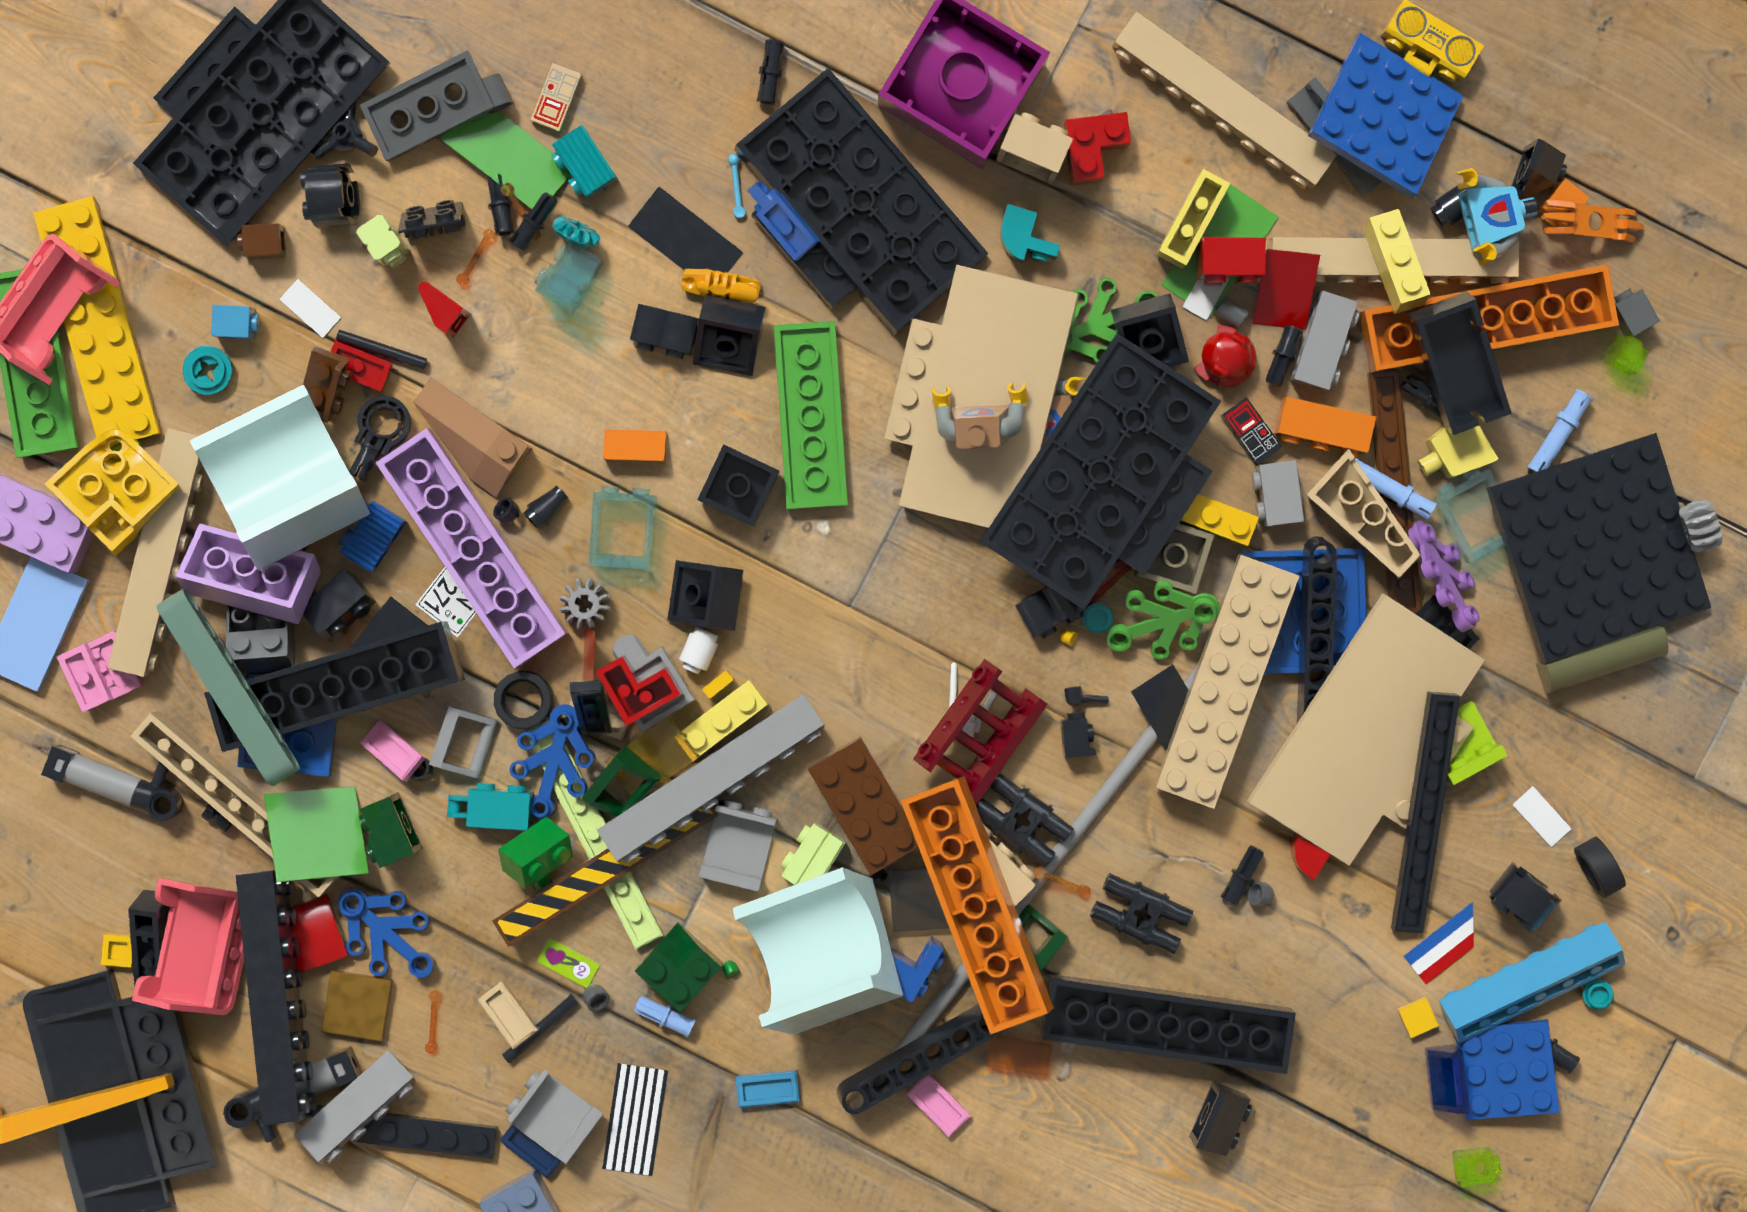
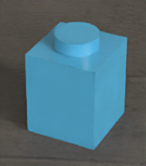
(234, 322)

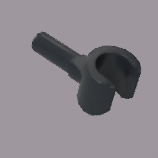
(1074, 696)

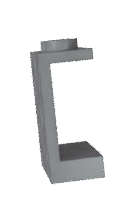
(738, 845)
(552, 1116)

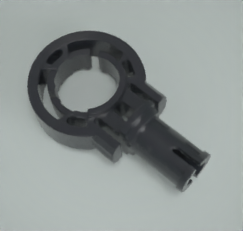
(368, 452)

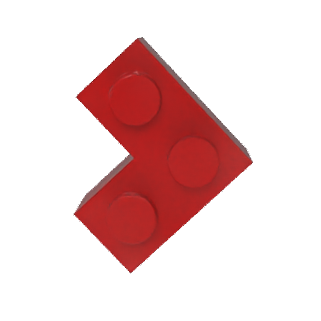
(1090, 138)
(1230, 258)
(636, 698)

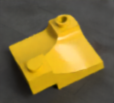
(113, 489)

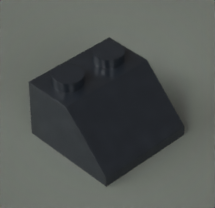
(728, 335)
(705, 595)
(1220, 1119)

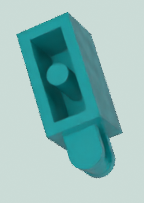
(494, 807)

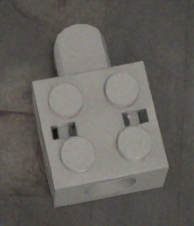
(647, 665)

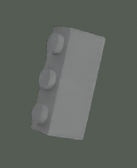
(1325, 341)

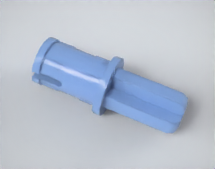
(664, 1015)

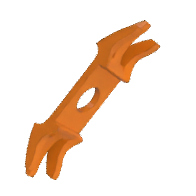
(1579, 221)

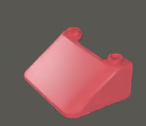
(198, 953)

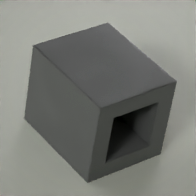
(1634, 312)

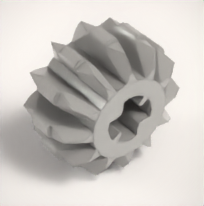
(1701, 526)
(576, 609)

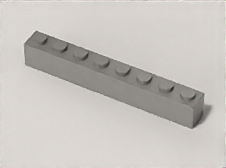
(710, 778)

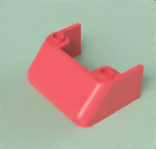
(42, 301)

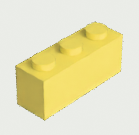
(1192, 218)
(1396, 261)
(725, 717)

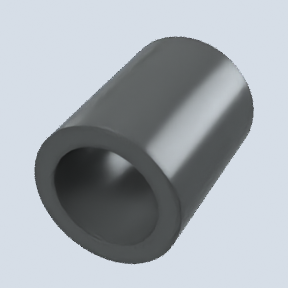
(1231, 312)

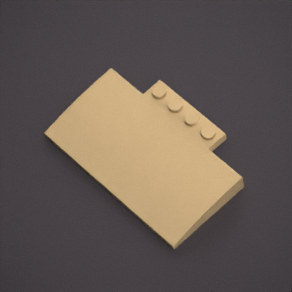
(989, 337)
(1362, 732)

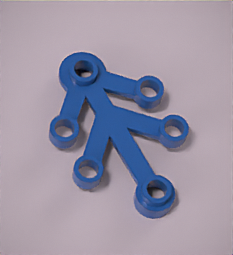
(554, 756)
(381, 929)

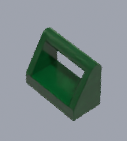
(630, 762)
(1051, 943)

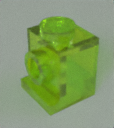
(1626, 354)
(1468, 1159)

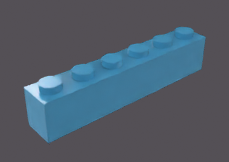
(1532, 981)

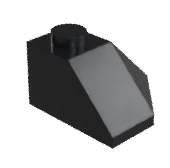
(1538, 169)

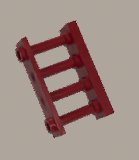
(1001, 744)

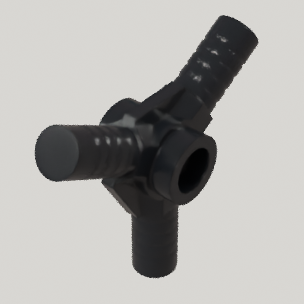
(346, 136)

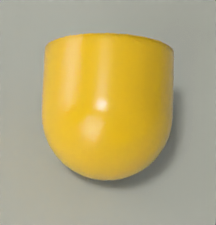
(1068, 636)

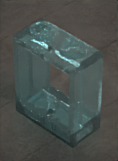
(1448, 491)
(624, 561)

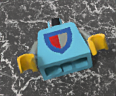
(1492, 214)

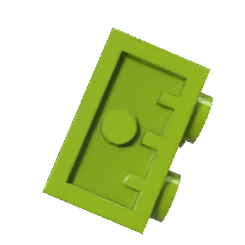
(1477, 750)

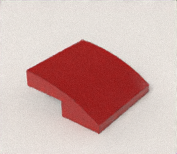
(317, 934)

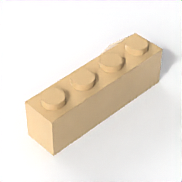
(1359, 509)

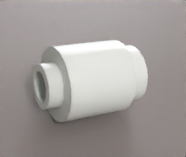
(699, 650)

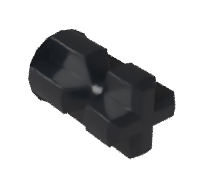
(220, 821)

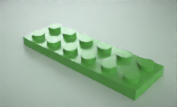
(38, 412)
(810, 415)

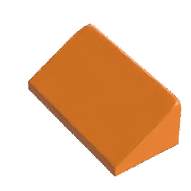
(634, 445)

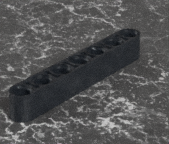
(1321, 627)
(922, 1064)

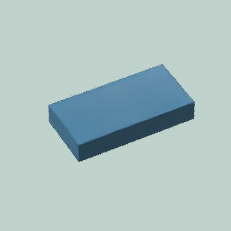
(767, 1088)

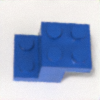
(914, 974)

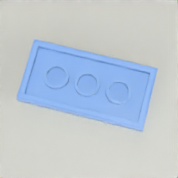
(38, 622)

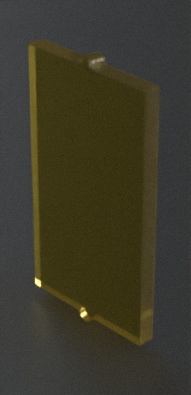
(663, 749)

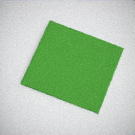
(315, 834)

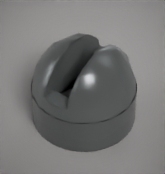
(1260, 893)
(595, 997)

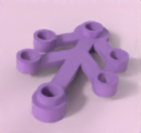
(1435, 567)

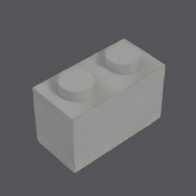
(1278, 493)

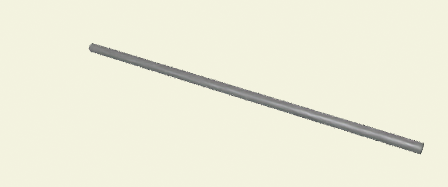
(1061, 848)

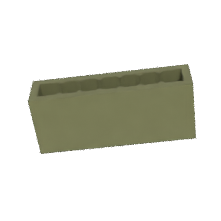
(1604, 659)

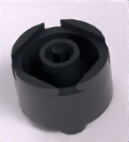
(330, 195)
(1524, 896)

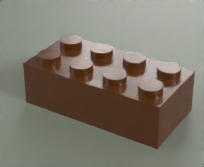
(864, 805)

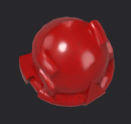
(1227, 358)

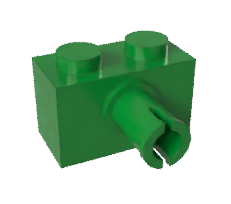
(535, 854)

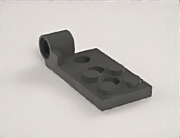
(478, 99)

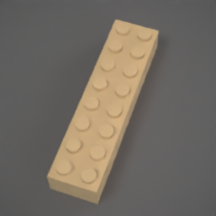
(1226, 681)

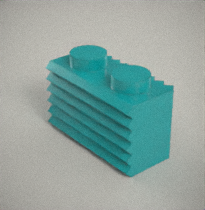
(584, 162)

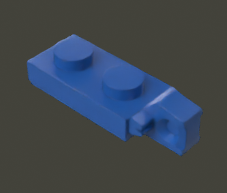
(783, 221)

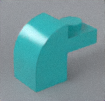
(1017, 238)

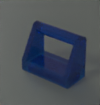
(1447, 1079)

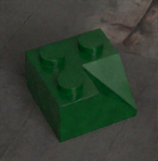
(390, 830)
(679, 967)

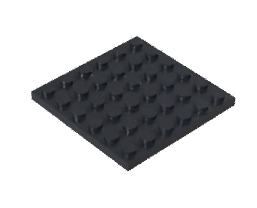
(1598, 548)

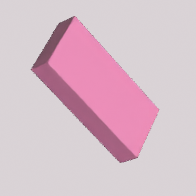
(392, 750)
(938, 1104)

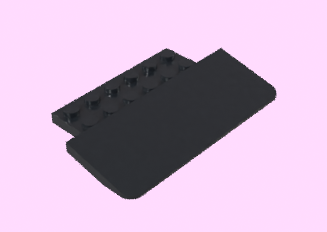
(98, 1041)

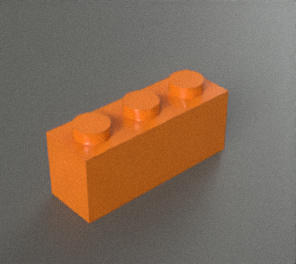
(1324, 426)

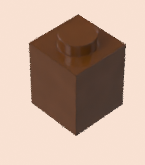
(262, 241)

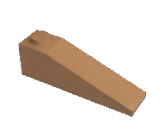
(477, 442)

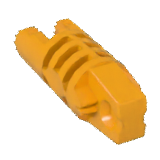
(721, 285)

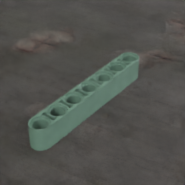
(228, 687)

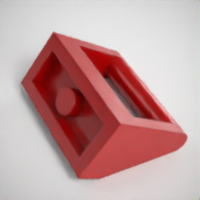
(444, 312)

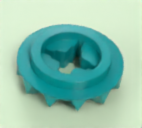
(576, 232)
(193, 366)

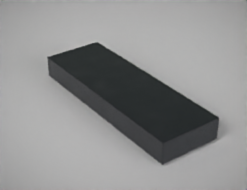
(591, 707)

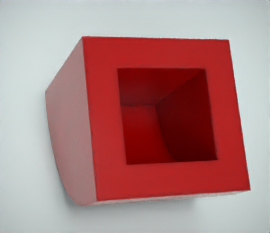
(1307, 856)

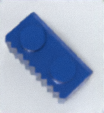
(372, 536)

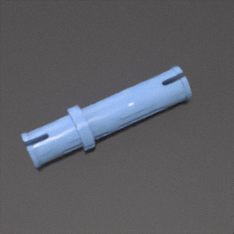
(1560, 431)
(1399, 493)

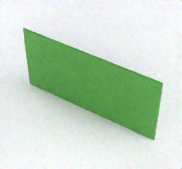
(504, 148)
(1234, 217)

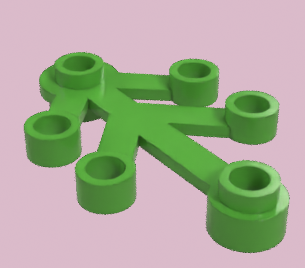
(1096, 322)
(1165, 618)

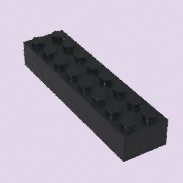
(350, 681)
(275, 998)
(1169, 1023)

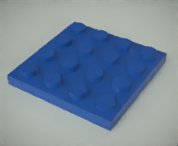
(1385, 115)
(1349, 605)

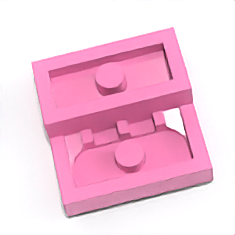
(89, 676)

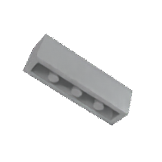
(355, 1107)

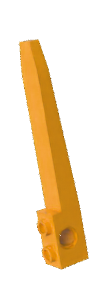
(52, 1114)

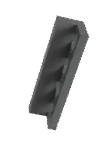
(1307, 106)

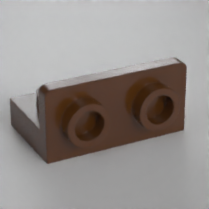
(325, 379)

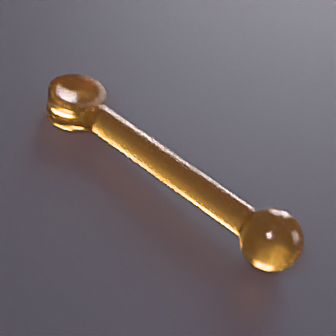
(508, 190)
(463, 279)
(1083, 890)
(432, 1046)

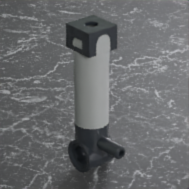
(70, 767)
(327, 1073)

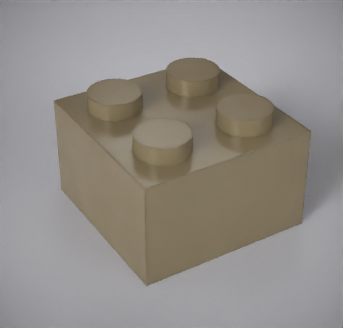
(1181, 559)

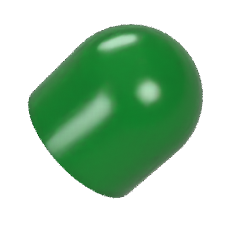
(730, 969)

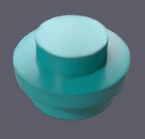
(1097, 618)
(1597, 994)

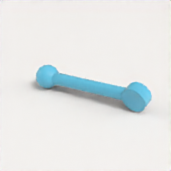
(738, 211)

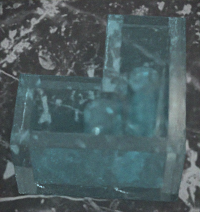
(569, 278)

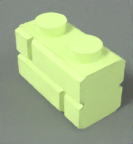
(383, 241)
(813, 855)

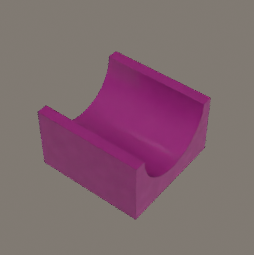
(962, 78)

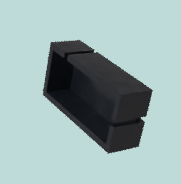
(1459, 362)

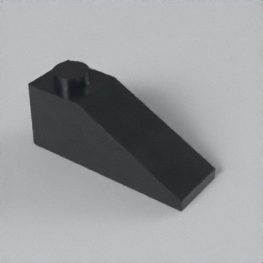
(147, 931)

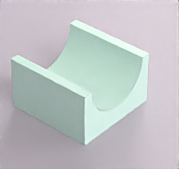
(280, 477)
(822, 950)

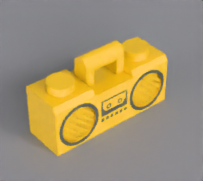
(1433, 39)

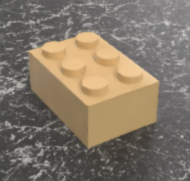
(1034, 148)

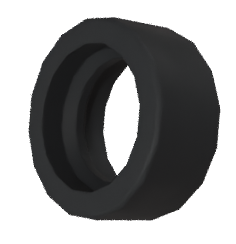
(500, 699)
(1600, 867)

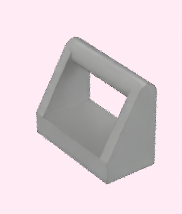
(447, 736)

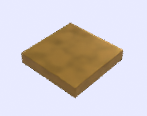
(356, 1005)

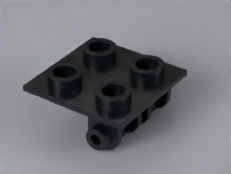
(417, 219)

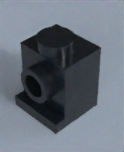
(1077, 735)

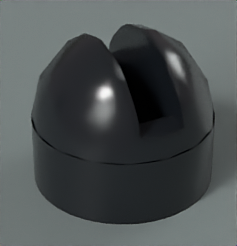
(504, 505)
(419, 775)

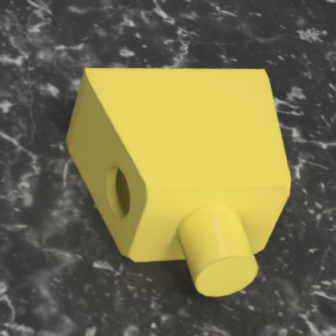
(1457, 452)

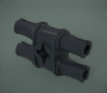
(1040, 816)
(1136, 898)

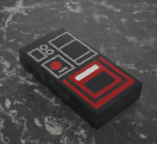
(1251, 431)

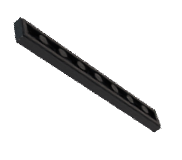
(1425, 812)

